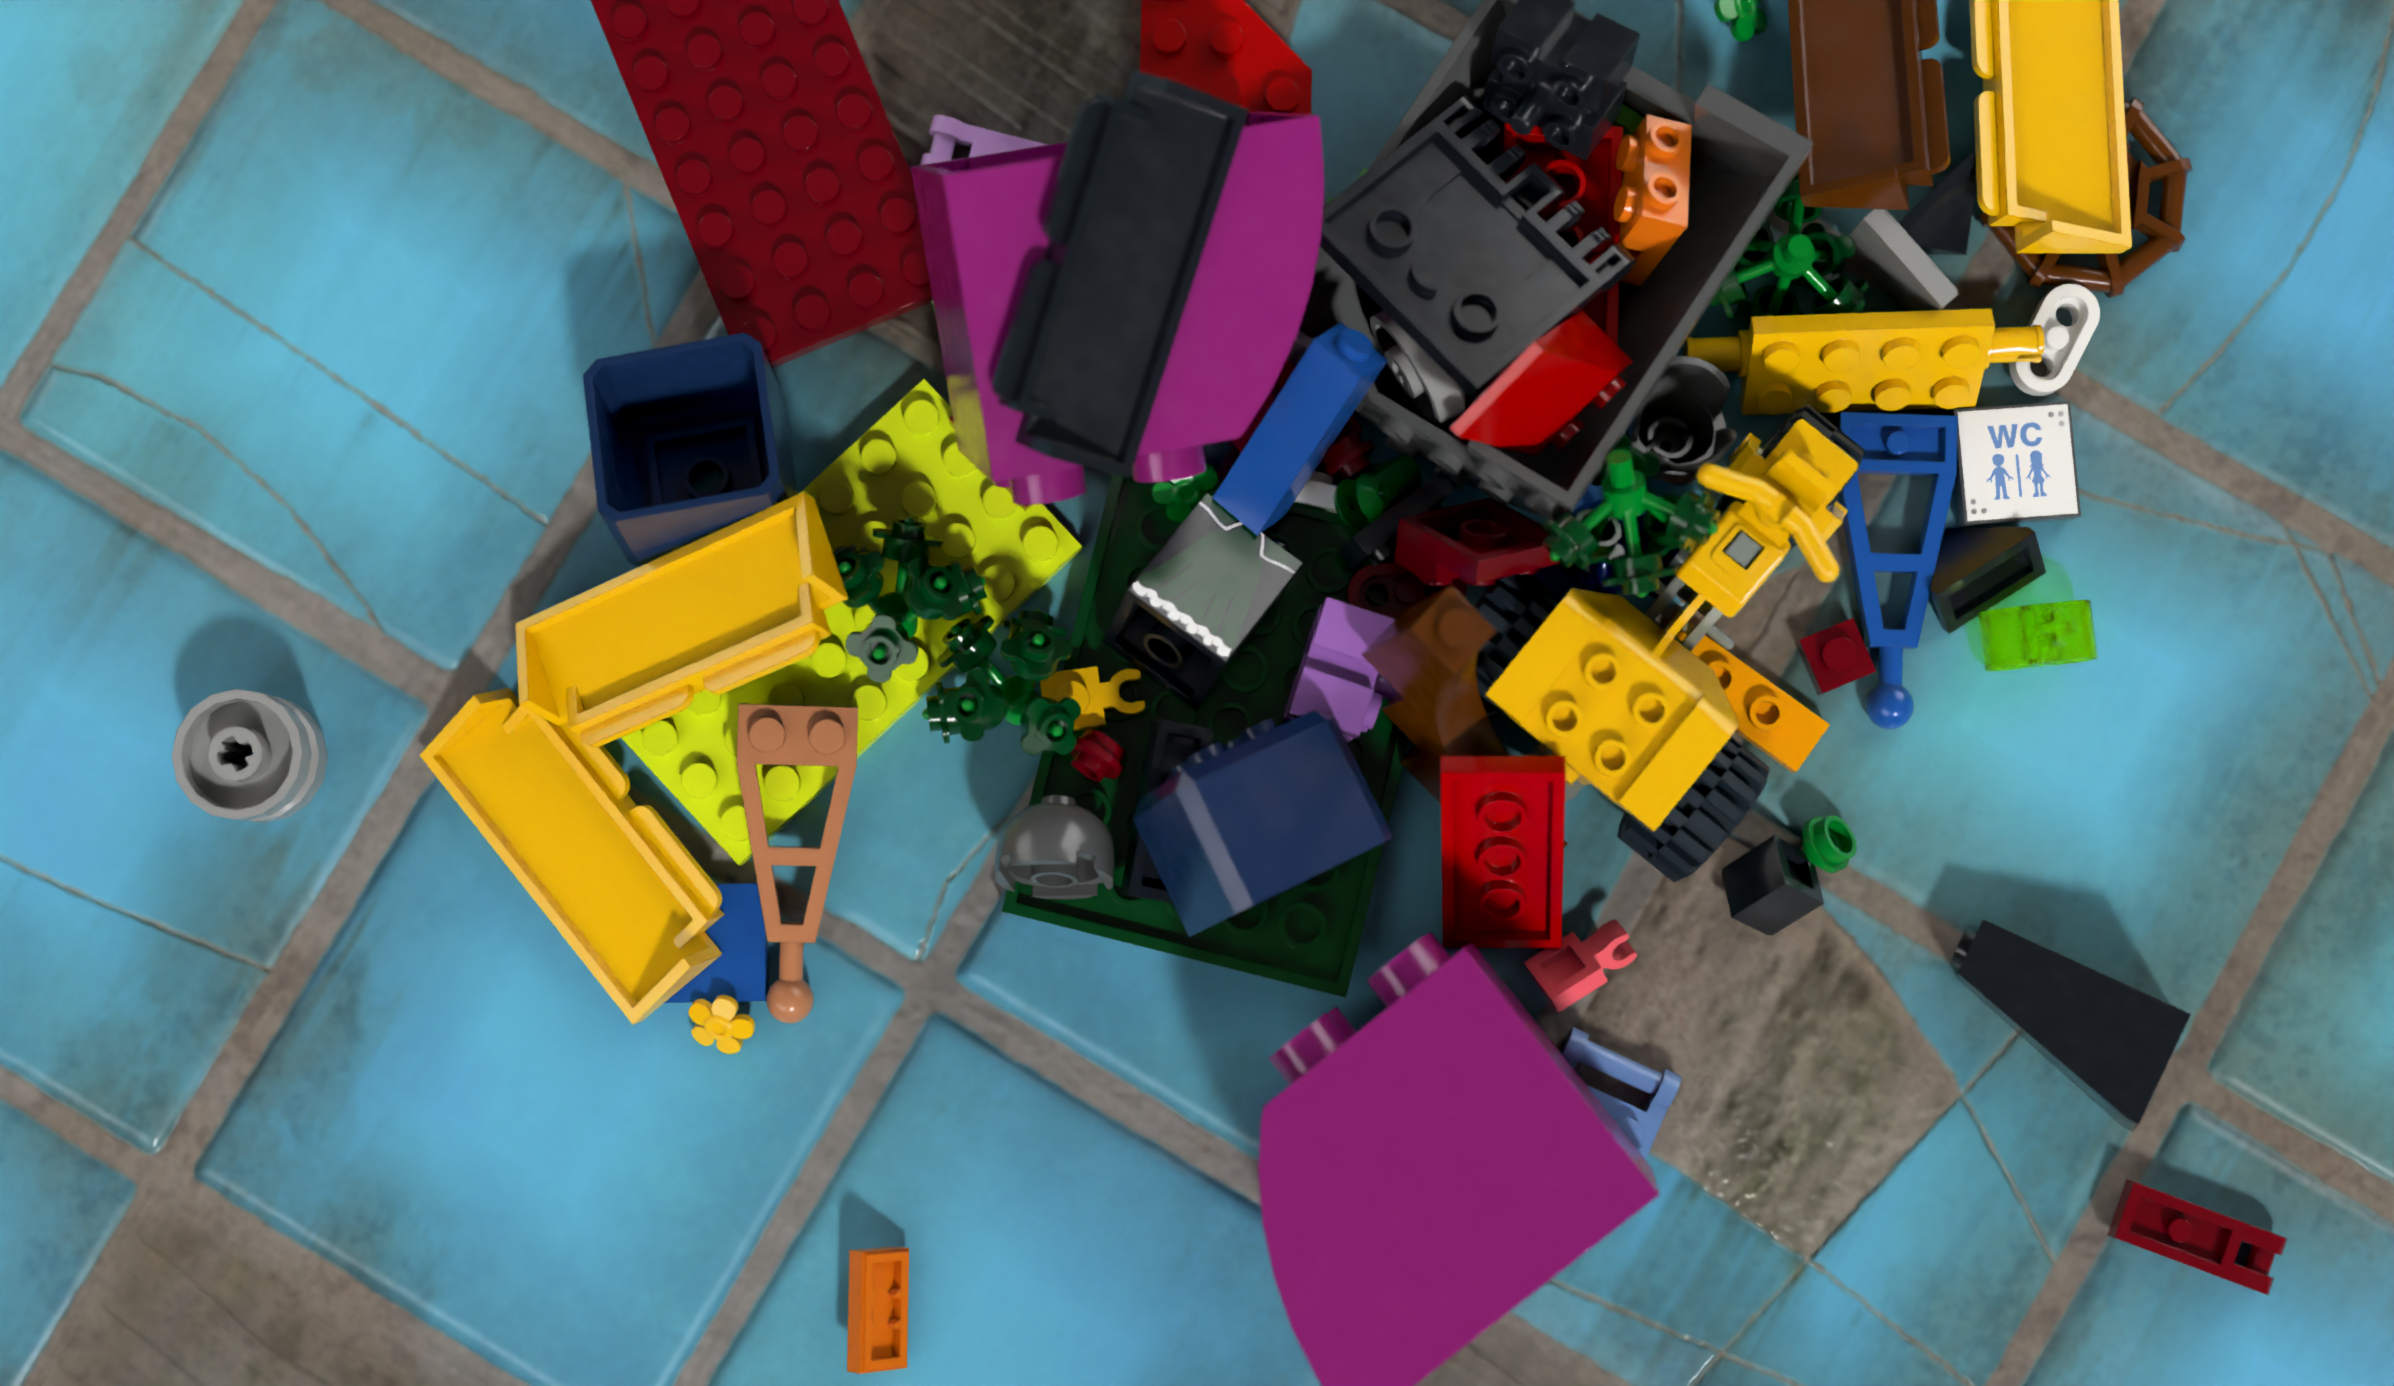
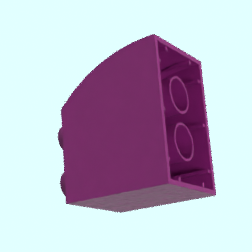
(1237, 328)
(1431, 1170)

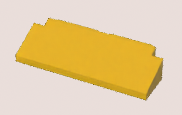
(2052, 124)
(682, 625)
(582, 848)

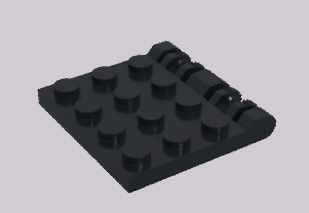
(1465, 253)

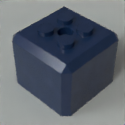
(668, 419)
(1258, 818)

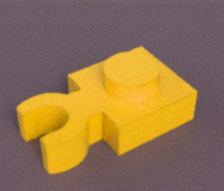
(1092, 695)

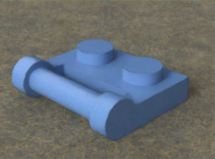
(1637, 1124)

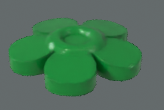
(1745, 17)
(1184, 493)

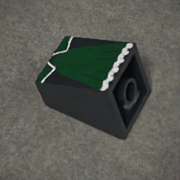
(1200, 601)

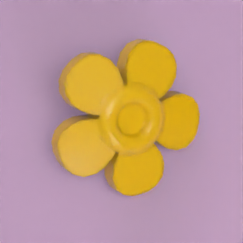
(720, 1023)

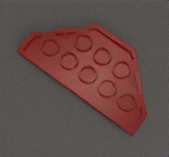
(1224, 53)

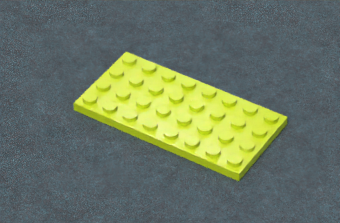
(892, 472)

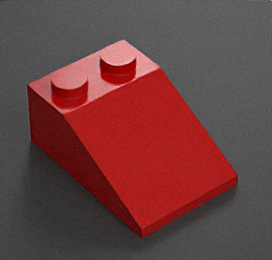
(1547, 389)

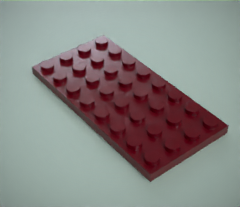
(775, 163)

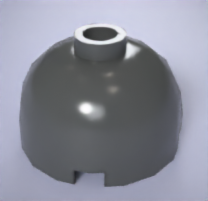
(1055, 850)

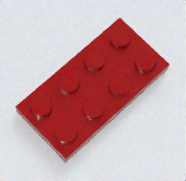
(1502, 850)

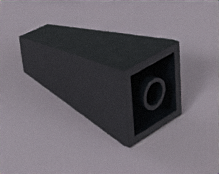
(2080, 1020)

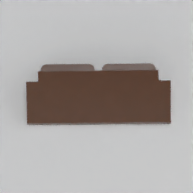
(1867, 100)

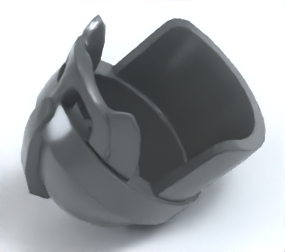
(1690, 404)

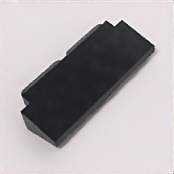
(1116, 269)

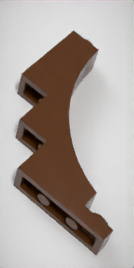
(1432, 666)

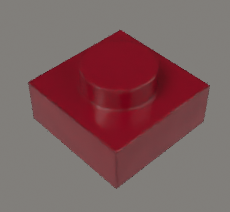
(1835, 656)

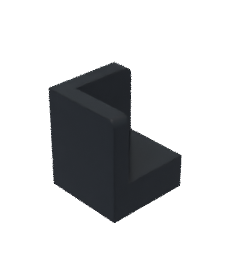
(1771, 886)

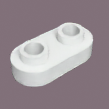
(2062, 343)

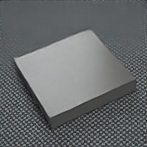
(1901, 263)

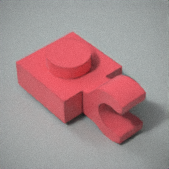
(1578, 966)

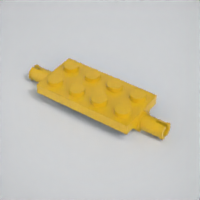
(1866, 359)

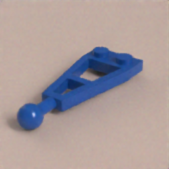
(1897, 447)

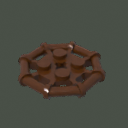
(2162, 233)

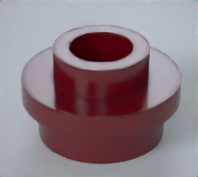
(1348, 457)
(1097, 756)

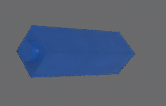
(1300, 427)

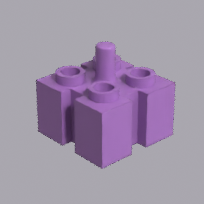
(1335, 673)

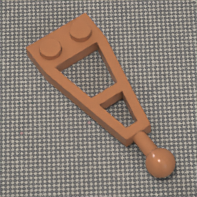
(794, 737)

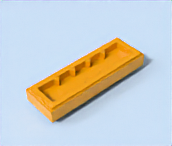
(1764, 712)

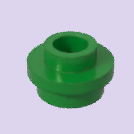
(1828, 843)

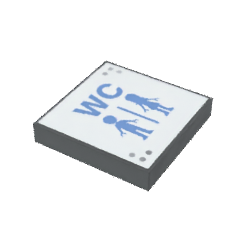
(2016, 464)

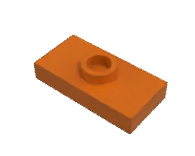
(878, 1309)

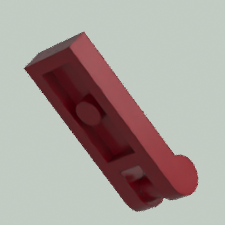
(2195, 1236)

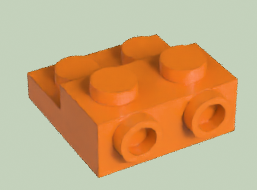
(1653, 192)

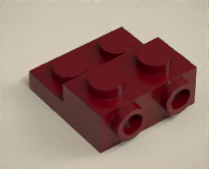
(1470, 543)

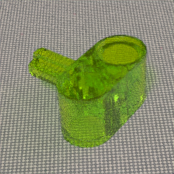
(2037, 635)

